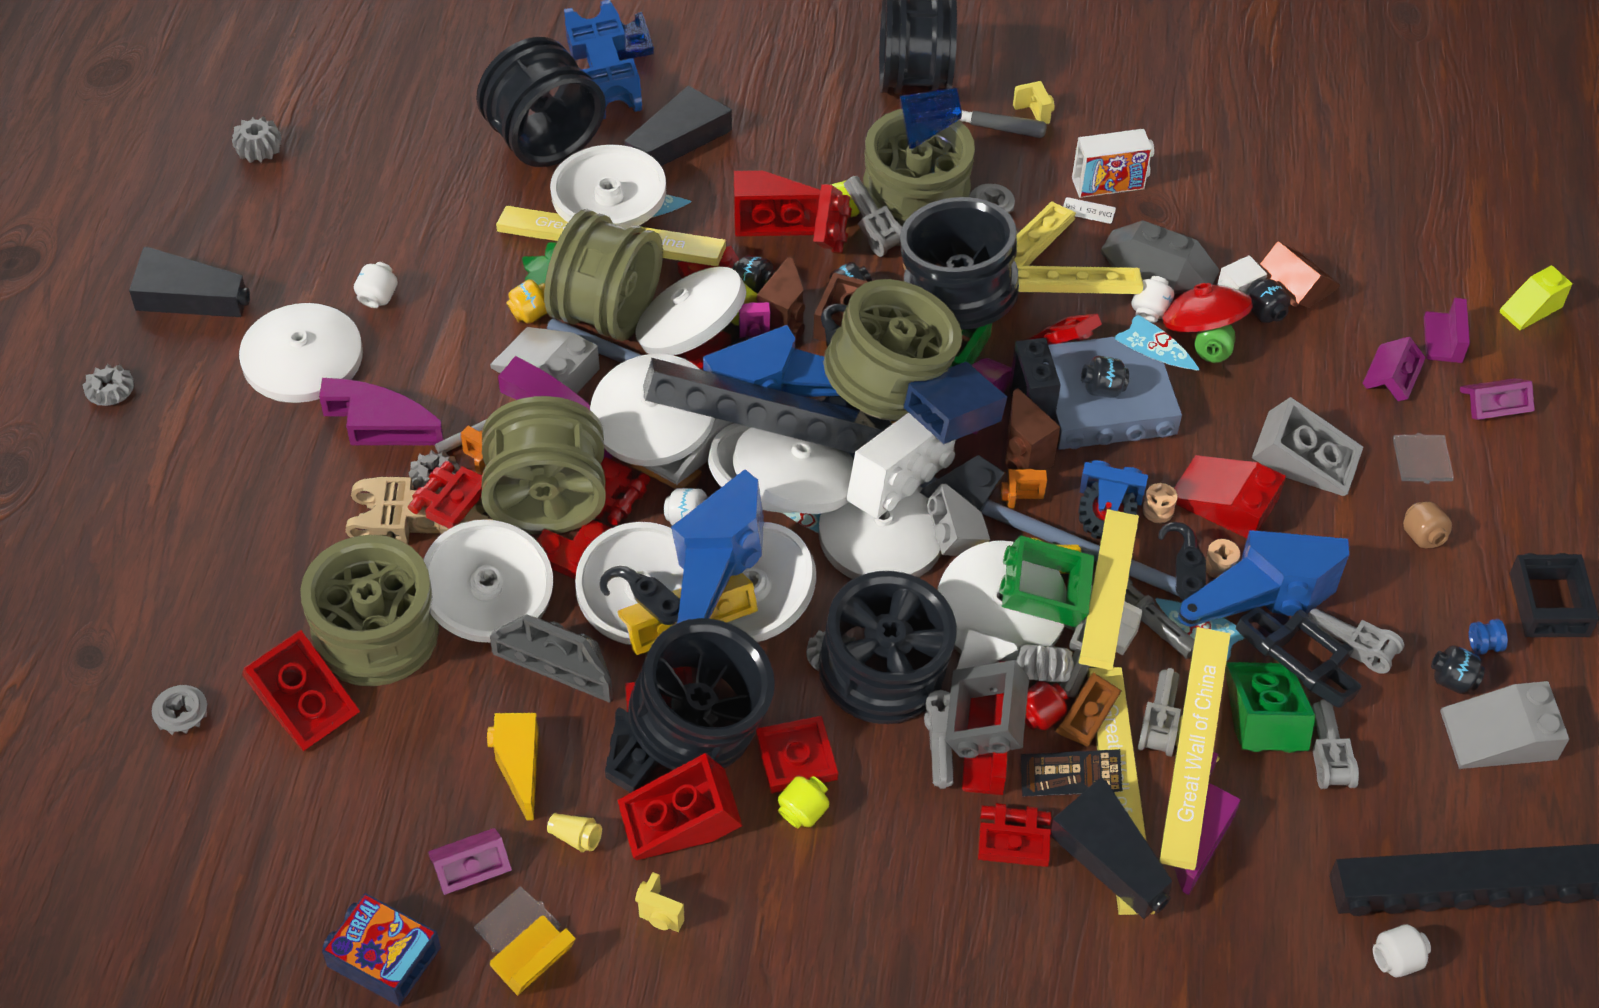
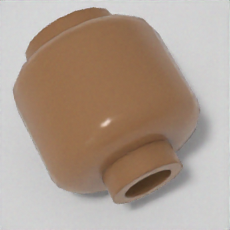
(1427, 525)

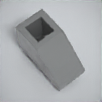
(955, 521)

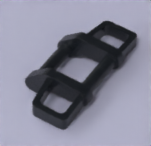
(1281, 635)

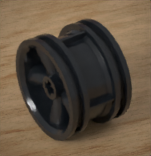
(917, 44)
(522, 81)
(974, 253)
(896, 616)
(687, 728)

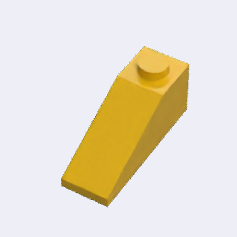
(516, 755)

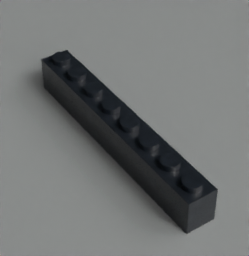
(759, 406)
(1466, 879)

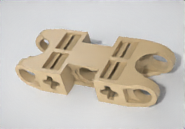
(390, 510)

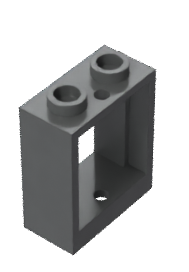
(983, 681)

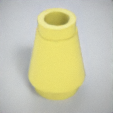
(576, 831)

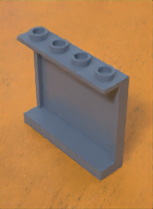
(1140, 412)

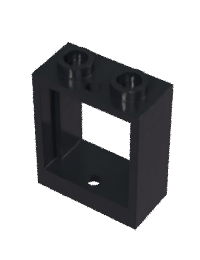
(1033, 377)
(1554, 621)

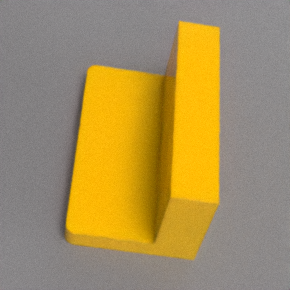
(531, 954)

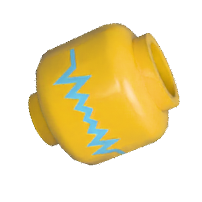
(527, 301)

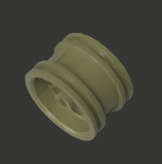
(917, 176)
(603, 274)
(888, 340)
(370, 609)

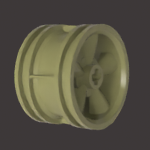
(543, 465)

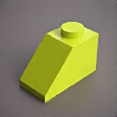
(1537, 298)

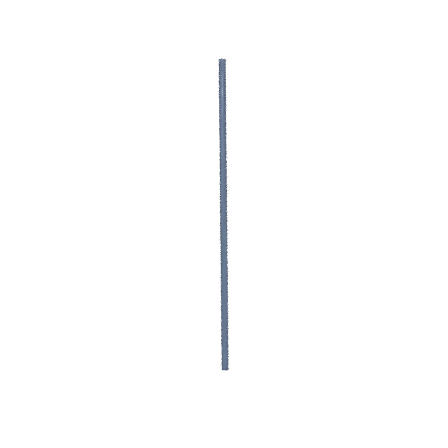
(991, 509)

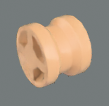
(1159, 495)
(1217, 549)

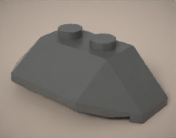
(1160, 254)
(555, 654)

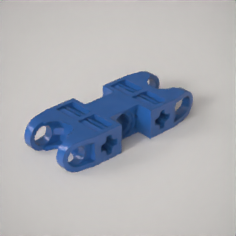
(599, 41)

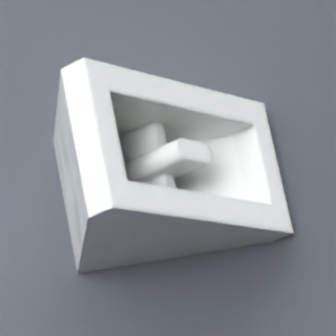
(984, 650)

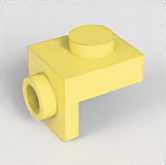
(1035, 97)
(657, 909)

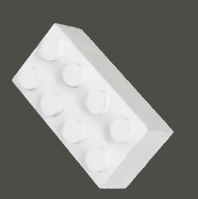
(896, 465)

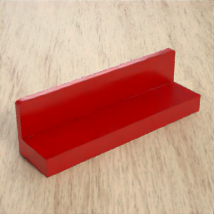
(986, 771)

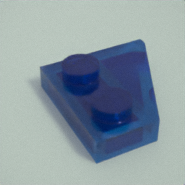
(637, 39)
(929, 114)

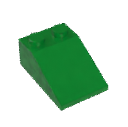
(1269, 707)

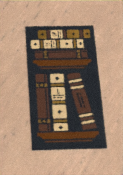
(1069, 771)

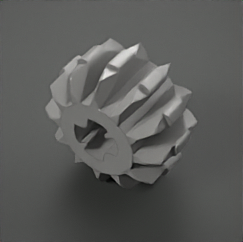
(256, 139)
(1045, 662)

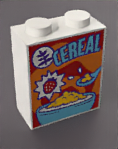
(1112, 163)

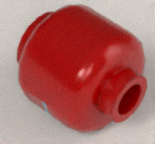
(1045, 705)

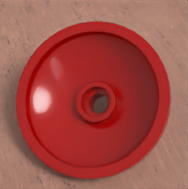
(1207, 308)

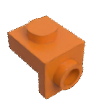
(472, 446)
(1023, 485)

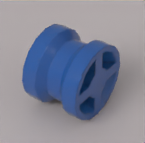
(1488, 636)

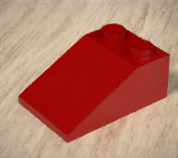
(773, 205)
(1230, 492)
(300, 690)
(680, 809)

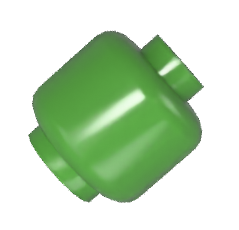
(1215, 344)

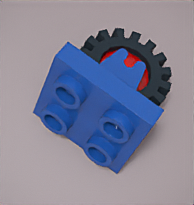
(1108, 489)

